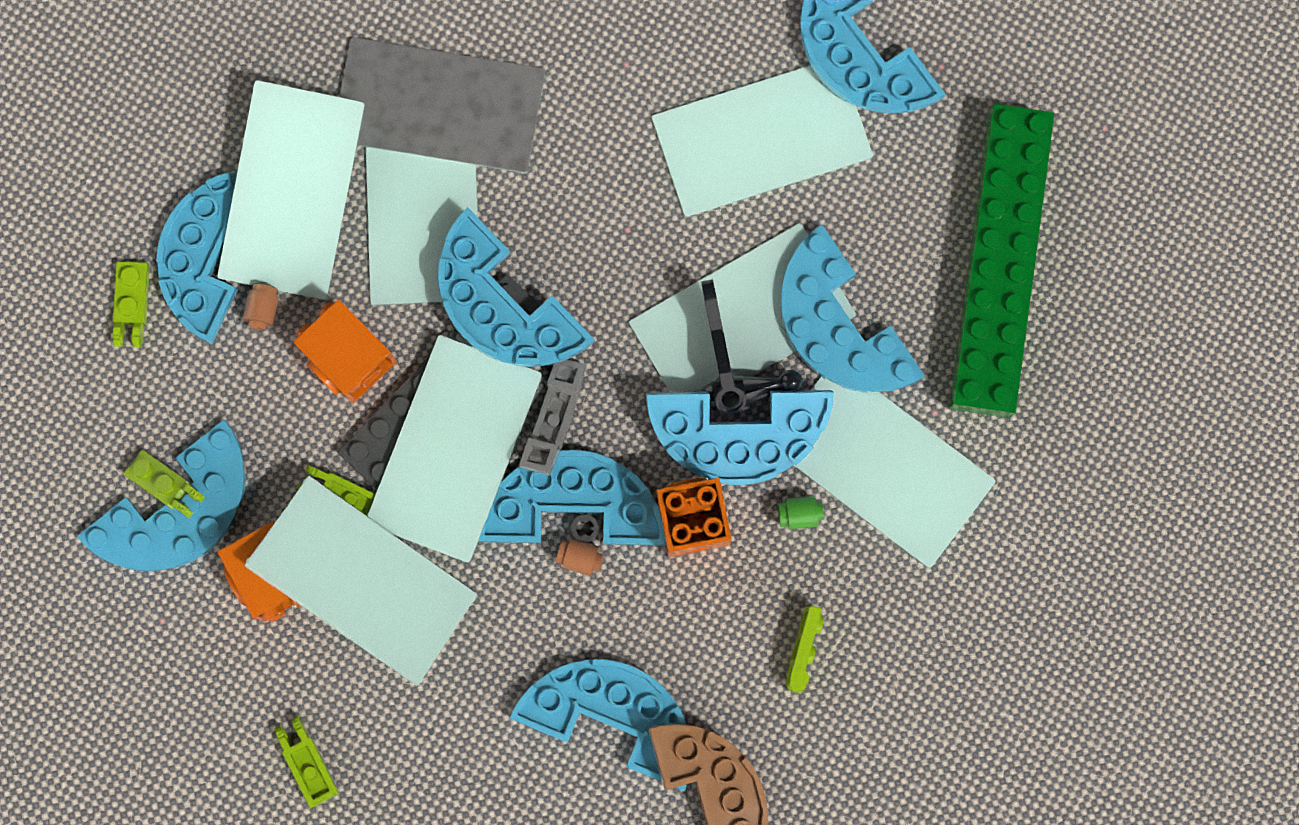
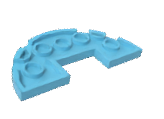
(853, 66)
(189, 253)
(488, 314)
(825, 333)
(739, 450)
(576, 485)
(168, 536)
(607, 693)

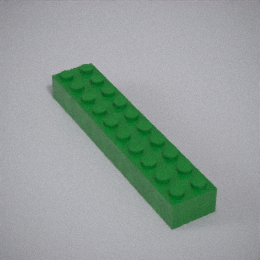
(1002, 261)

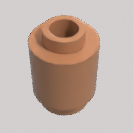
(261, 307)
(579, 556)

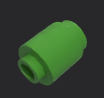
(800, 512)

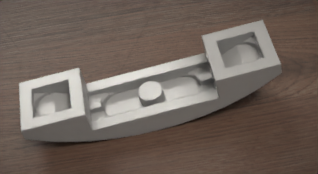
(554, 417)

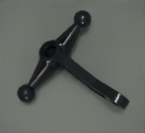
(746, 388)

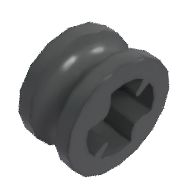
(585, 519)

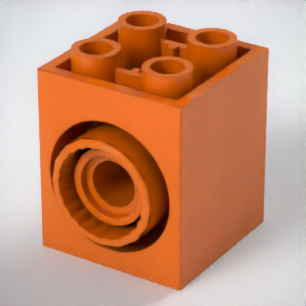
(343, 351)
(693, 516)
(252, 591)

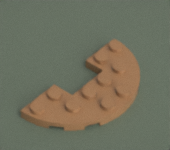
(722, 774)

